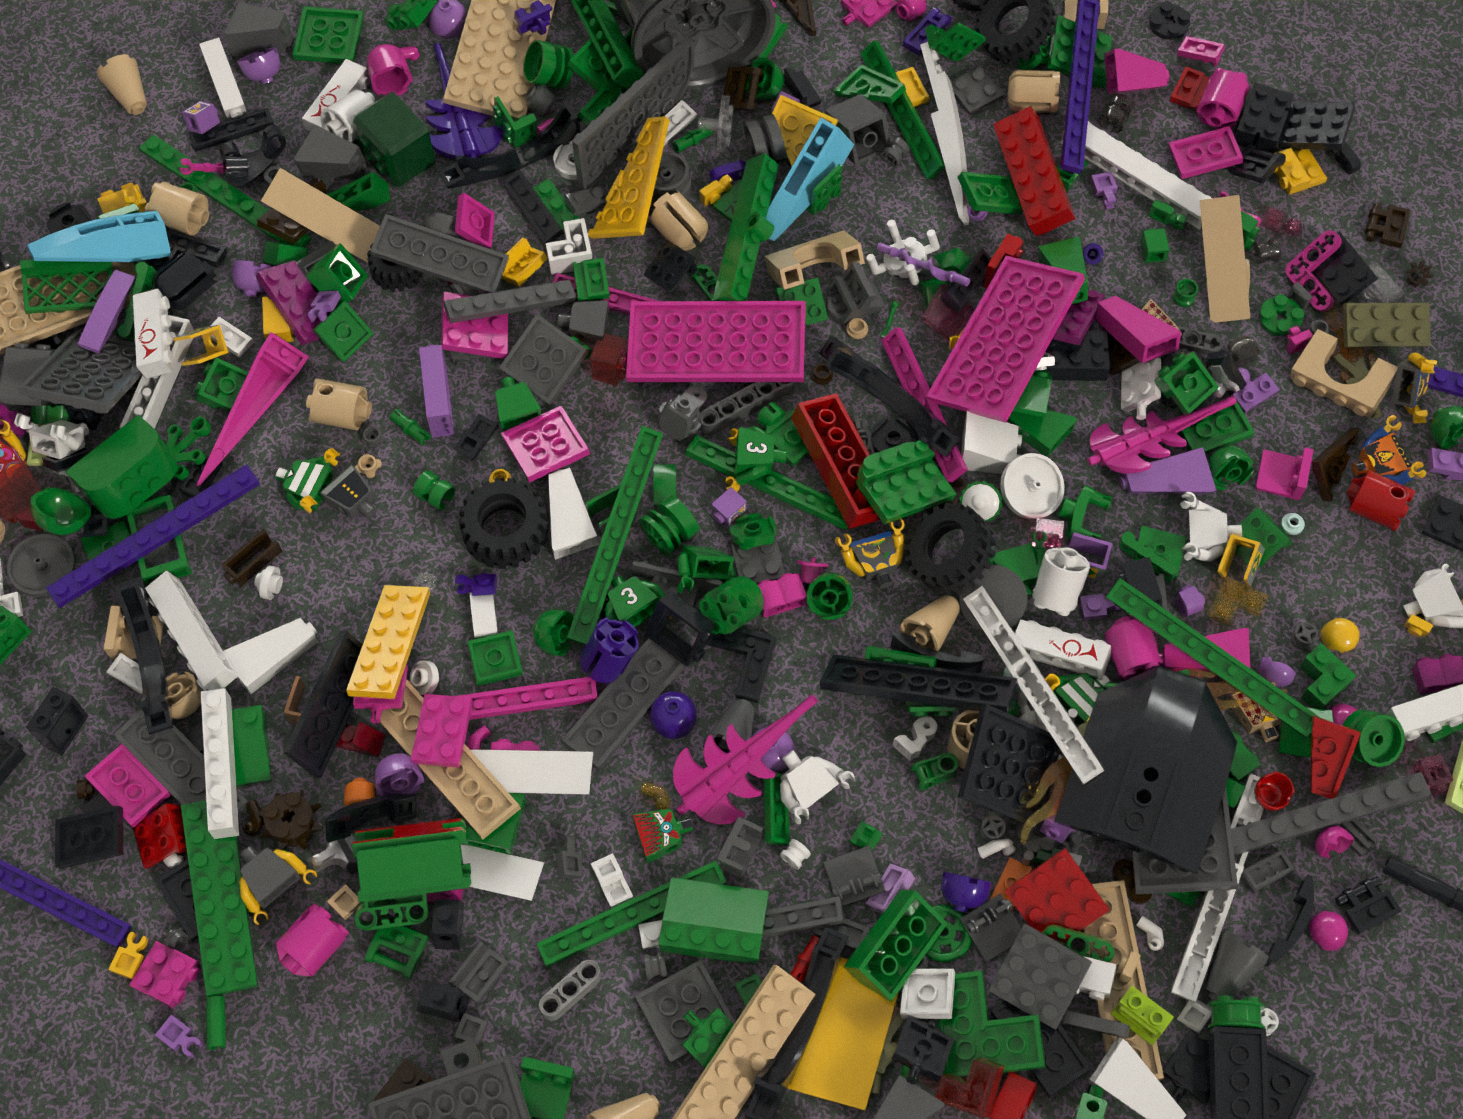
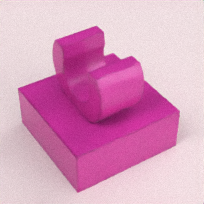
(1297, 340)

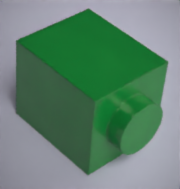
(1154, 245)

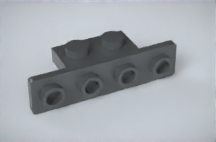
(669, 579)

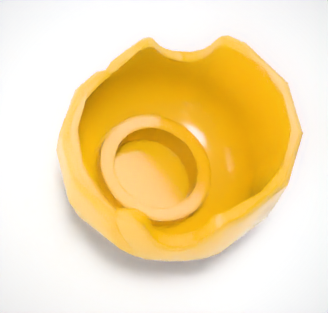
(1340, 635)

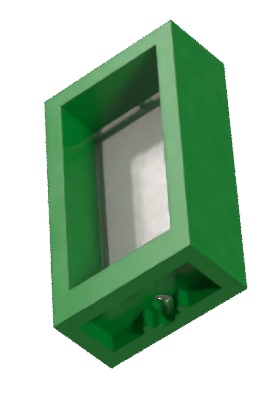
(168, 557)

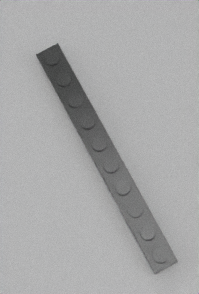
(1329, 813)

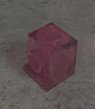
(1053, 530)
(1438, 768)

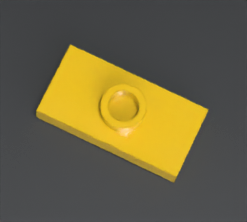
(914, 86)

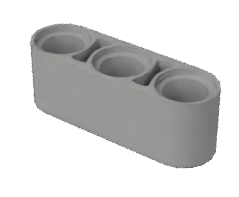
(576, 979)

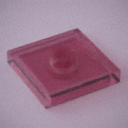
(942, 316)

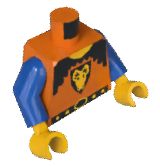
(1386, 457)

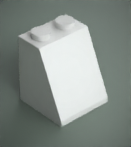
(989, 444)

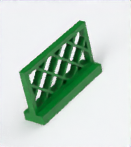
(50, 269)

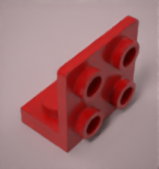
(160, 835)

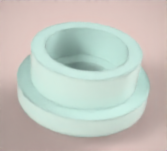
(1292, 529)

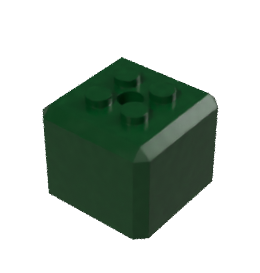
(393, 140)

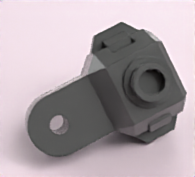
(682, 413)

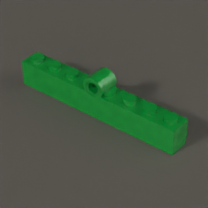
(747, 229)

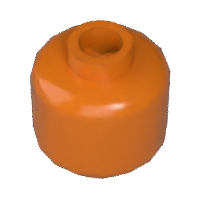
(358, 790)

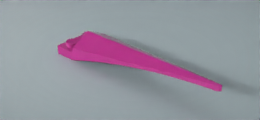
(268, 377)

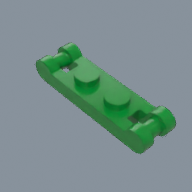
(143, 283)

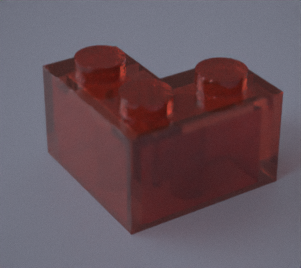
(609, 359)
(977, 1092)

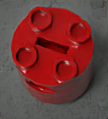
(1379, 499)

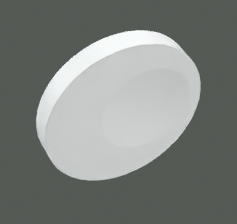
(1032, 486)

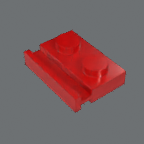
(1189, 88)

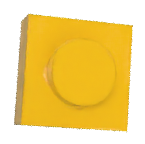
(1417, 626)

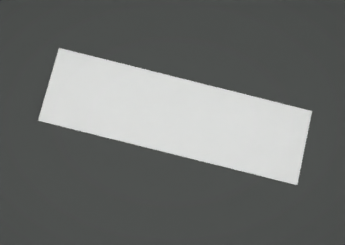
(539, 770)
(502, 872)

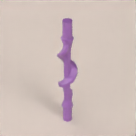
(938, 273)

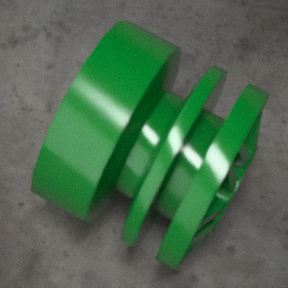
(548, 64)
(668, 525)

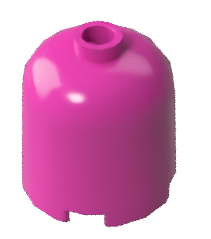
(388, 70)

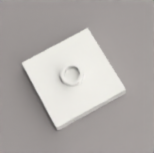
(928, 994)

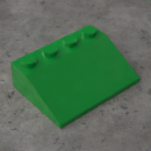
(713, 921)

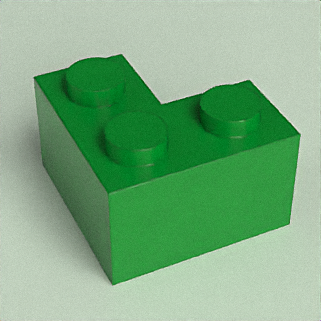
(1329, 674)

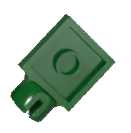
(786, 437)

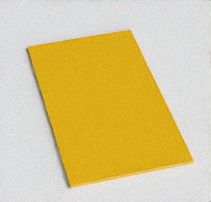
(845, 1043)

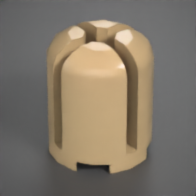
(1034, 89)
(677, 220)

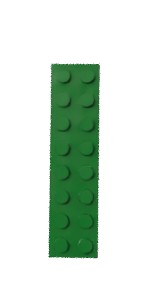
(219, 910)

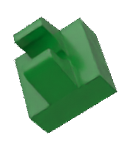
(865, 836)

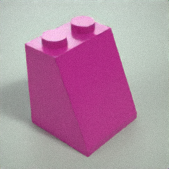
(1133, 72)

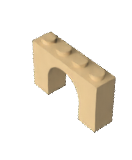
(787, 265)
(1360, 397)

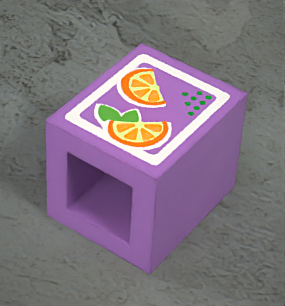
(201, 117)
(728, 507)

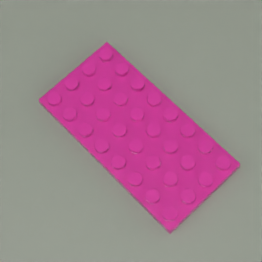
(1005, 338)
(716, 341)

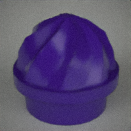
(1092, 253)

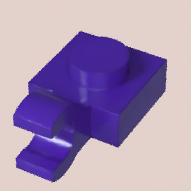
(480, 584)

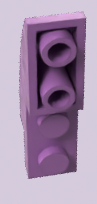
(1446, 463)

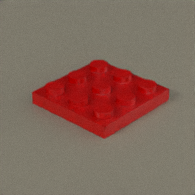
(1057, 895)

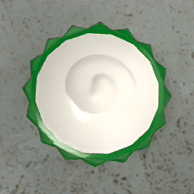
(982, 499)

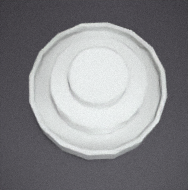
(269, 582)
(424, 677)

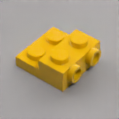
(1299, 171)

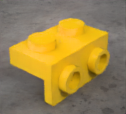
(112, 200)
(522, 262)

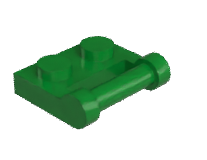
(401, 941)

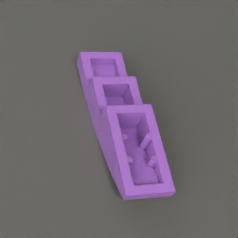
(106, 311)

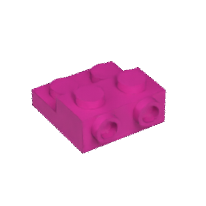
(474, 221)
(165, 975)

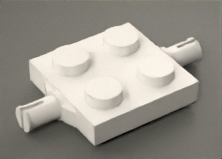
(1139, 387)

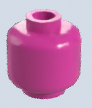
(910, 9)

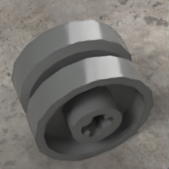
(764, 137)
(672, 176)

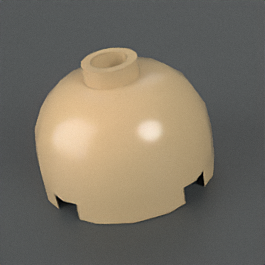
(183, 694)

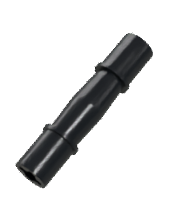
(1423, 882)

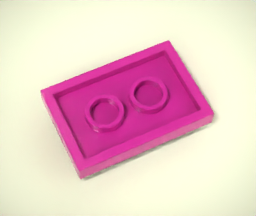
(1205, 152)
(441, 730)
(128, 785)

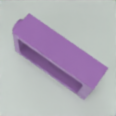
(436, 391)

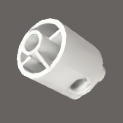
(340, 115)
(1060, 580)

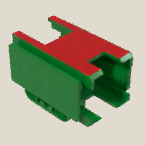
(405, 866)

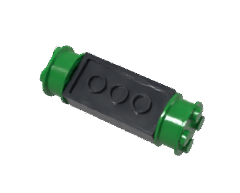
(1238, 1059)

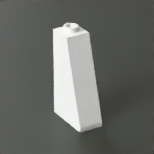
(223, 78)
(570, 521)
(270, 653)
(1133, 1084)

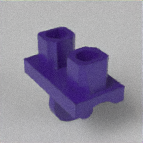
(535, 20)

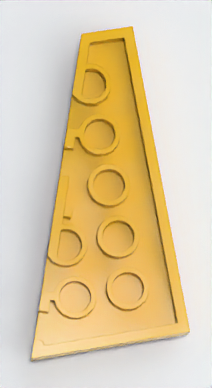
(633, 189)

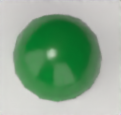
(59, 511)

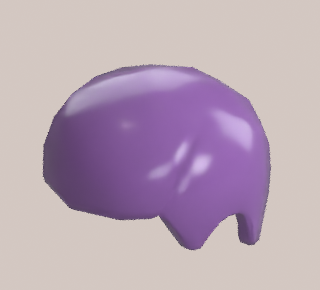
(1276, 672)

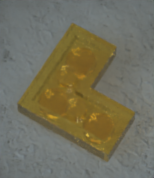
(1234, 595)

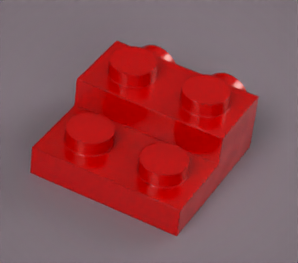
(1010, 247)

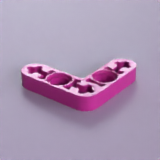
(1306, 272)

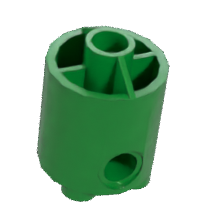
(732, 604)

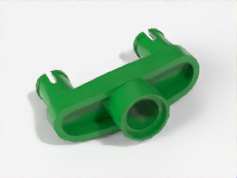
(1075, 510)

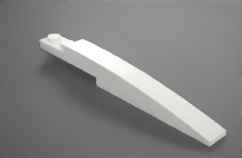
(948, 129)
(1034, 685)
(1214, 909)

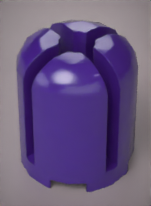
(610, 647)

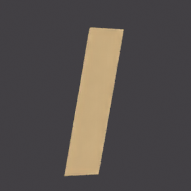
(321, 214)
(1225, 259)

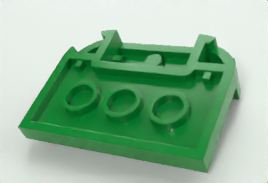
(903, 481)

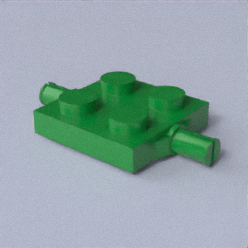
(706, 1035)

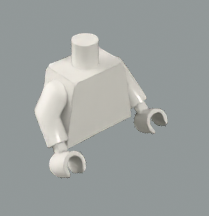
(54, 439)
(1207, 530)
(1437, 599)
(808, 782)

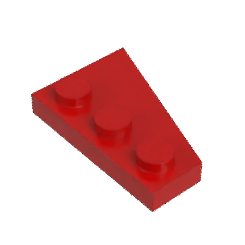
(1330, 755)

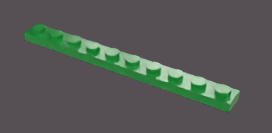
(211, 186)
(614, 535)
(1212, 657)

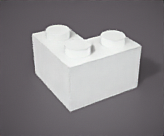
(573, 249)

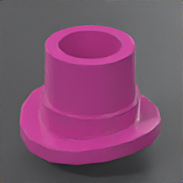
(811, 570)

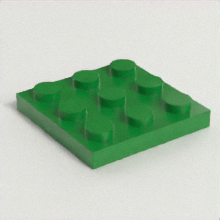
(328, 35)
(1061, 51)

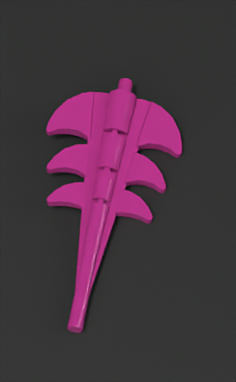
(1121, 452)
(707, 788)

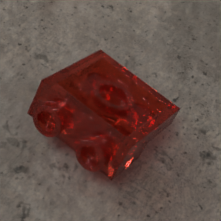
(16, 490)

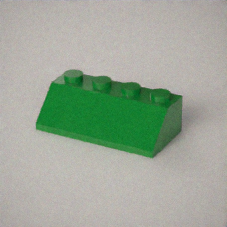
(895, 944)

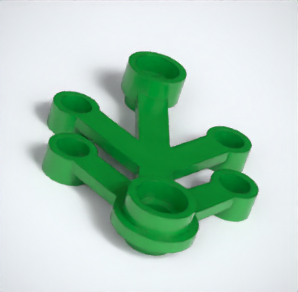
(199, 427)

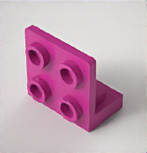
(1284, 473)

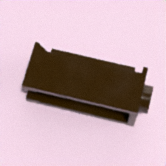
(245, 553)

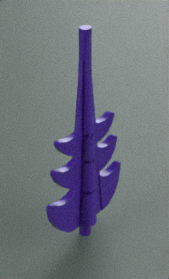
(463, 125)

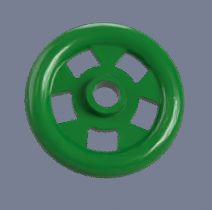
(958, 948)

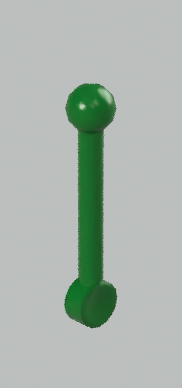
(894, 305)

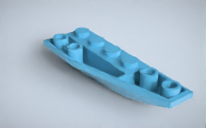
(819, 156)
(106, 240)

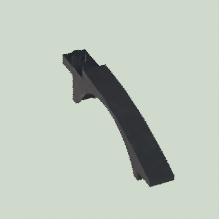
(473, 170)
(864, 373)
(146, 643)
(780, 1071)

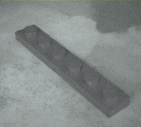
(509, 301)

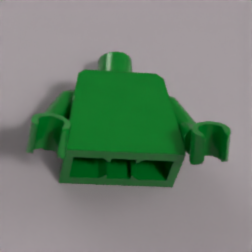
(1023, 560)
(703, 563)

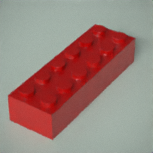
(1034, 171)
(836, 453)

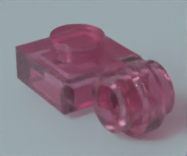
(1275, 219)

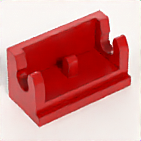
(1014, 1098)

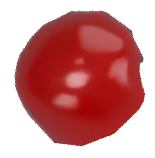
(1273, 791)

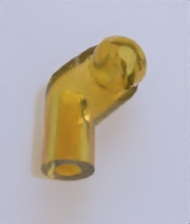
(658, 793)

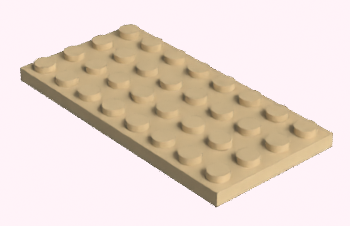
(492, 58)
(29, 328)

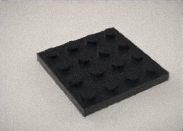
(1007, 765)

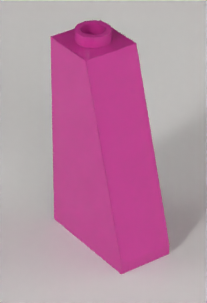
(1137, 330)
(1233, 642)

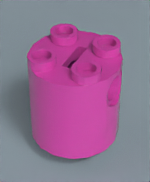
(1223, 98)
(1132, 647)
(310, 941)

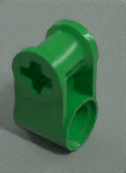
(931, 773)

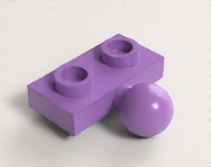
(1255, 391)

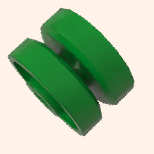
(1380, 737)

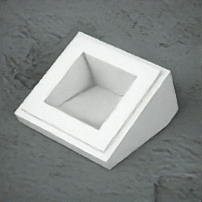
(1195, 1015)

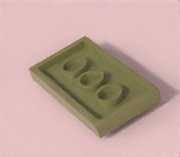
(1386, 325)

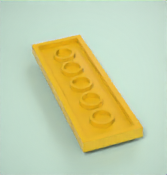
(388, 642)

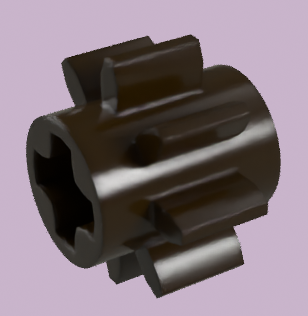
(1413, 276)

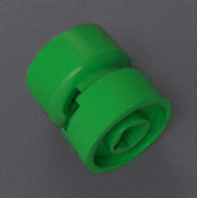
(432, 489)

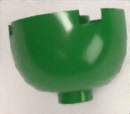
(770, 82)
(1447, 426)
(1232, 464)
(830, 596)
(551, 630)

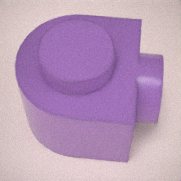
(1189, 600)

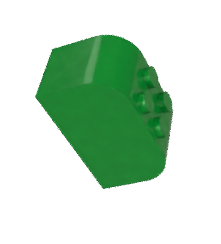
(124, 469)

